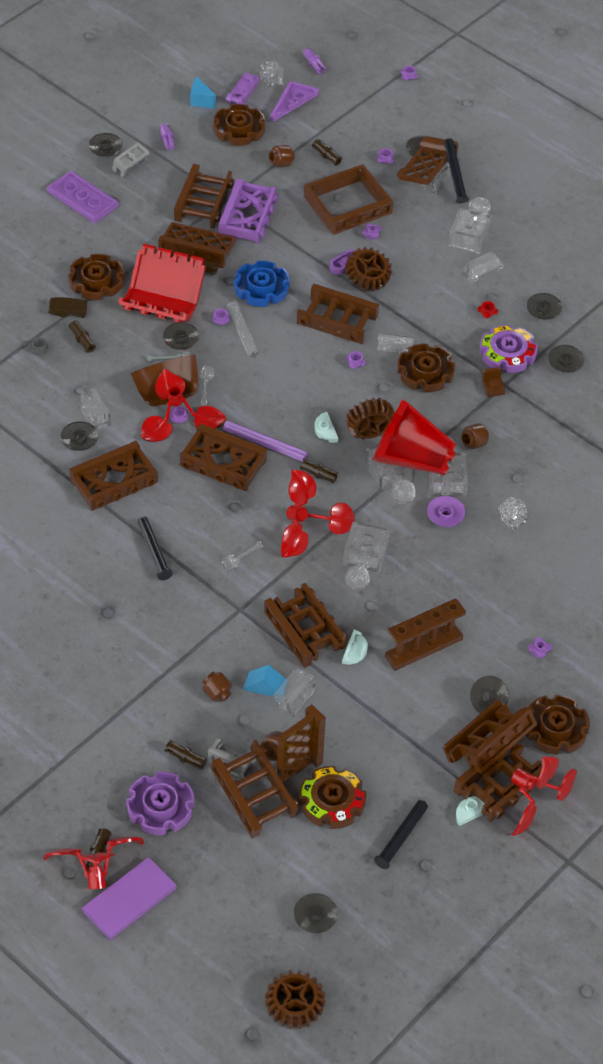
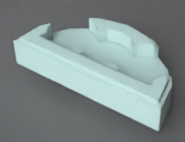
(325, 429)
(356, 649)
(468, 810)

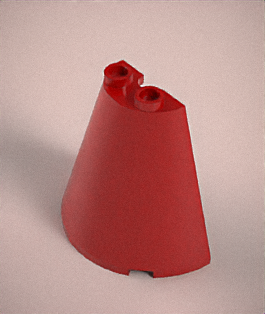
(414, 443)

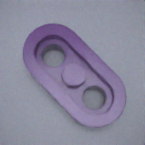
(337, 264)

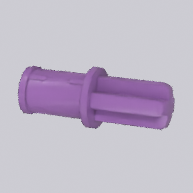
(314, 60)
(167, 136)

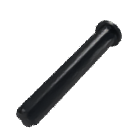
(455, 171)
(163, 571)
(401, 834)

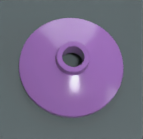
(446, 511)

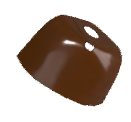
(184, 367)

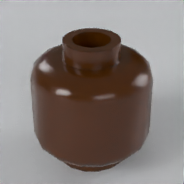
(281, 156)
(475, 436)
(217, 686)
(270, 744)

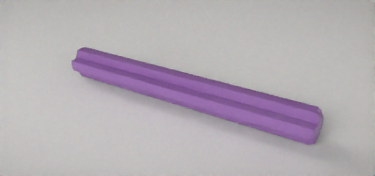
(265, 441)

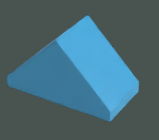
(201, 95)
(264, 681)

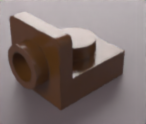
(492, 382)

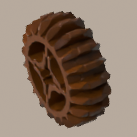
(376, 276)
(369, 418)
(295, 1011)

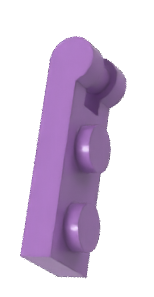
(243, 89)

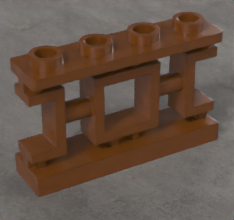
(293, 633)
(505, 729)
(509, 795)

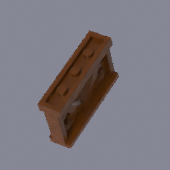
(224, 473)
(110, 492)

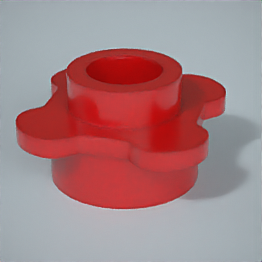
(487, 309)

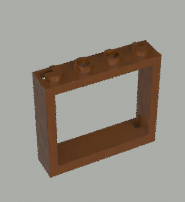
(353, 218)

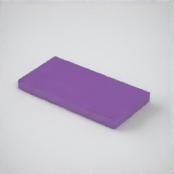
(82, 196)
(129, 898)

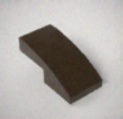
(62, 306)

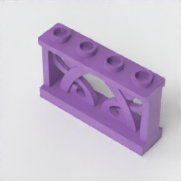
(242, 192)

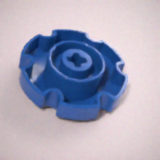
(261, 283)

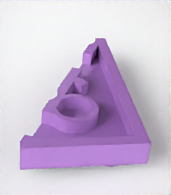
(293, 97)

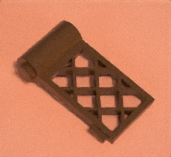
(435, 148)

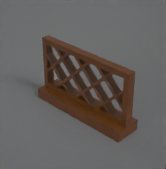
(204, 249)
(302, 745)

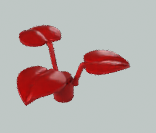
(171, 387)
(302, 488)
(528, 781)
(95, 875)

